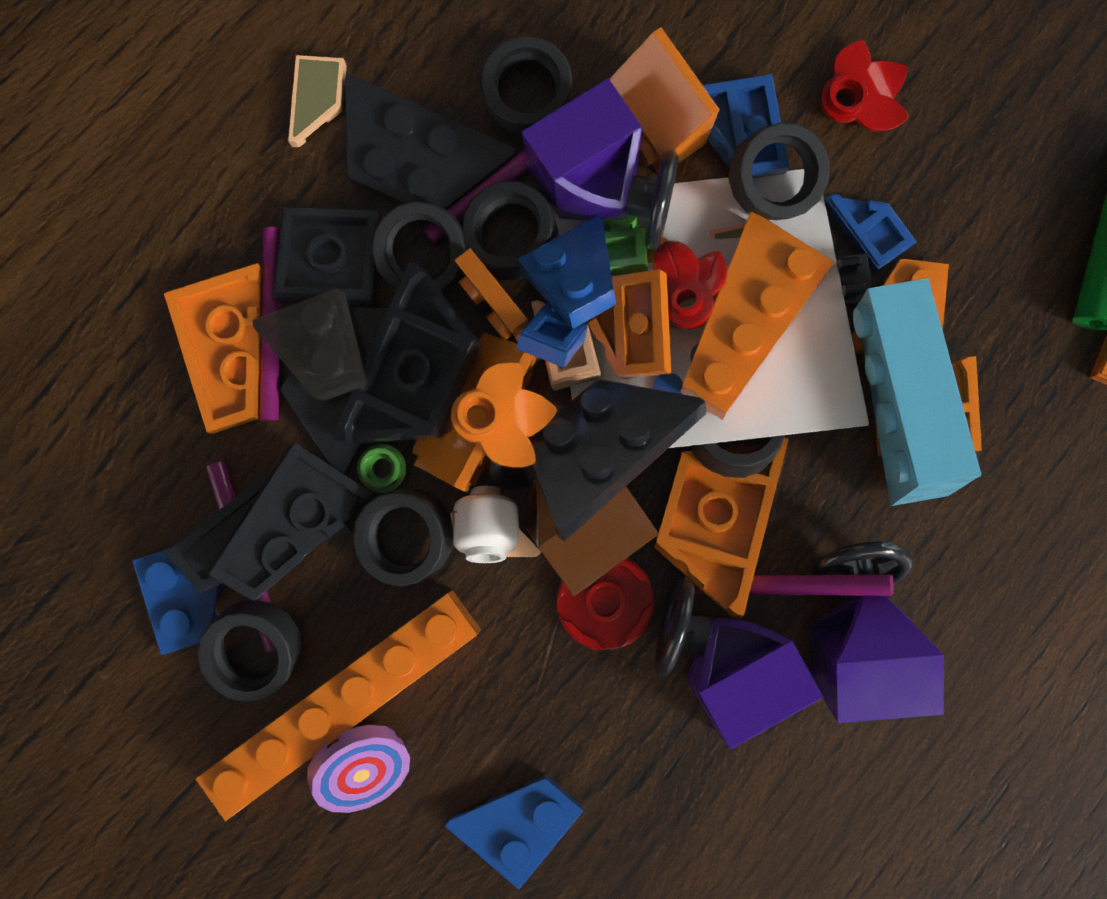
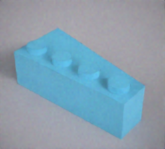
(914, 394)

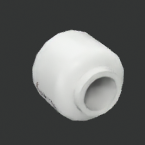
(485, 525)

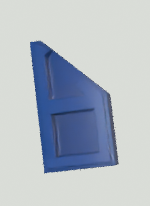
(871, 228)
(551, 337)

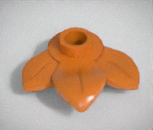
(510, 414)

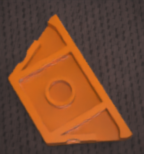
(718, 526)

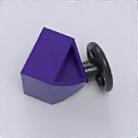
(590, 162)
(868, 651)
(740, 669)

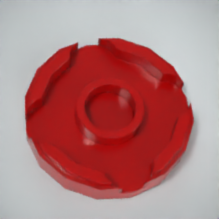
(609, 610)

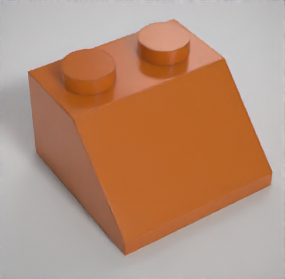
(665, 100)

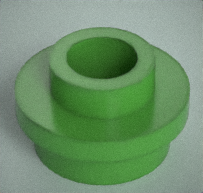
(367, 464)

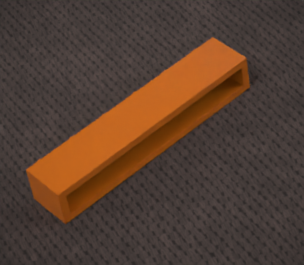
(338, 705)

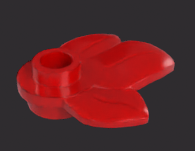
(869, 88)
(690, 279)

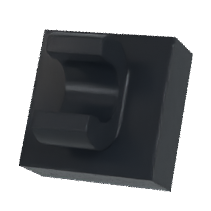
(854, 277)

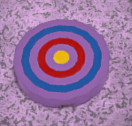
(358, 769)

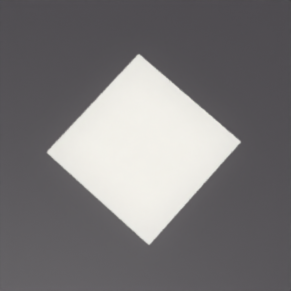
(812, 371)

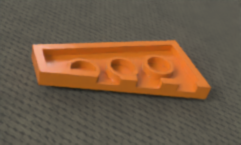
(762, 296)

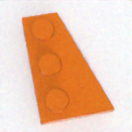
(221, 344)

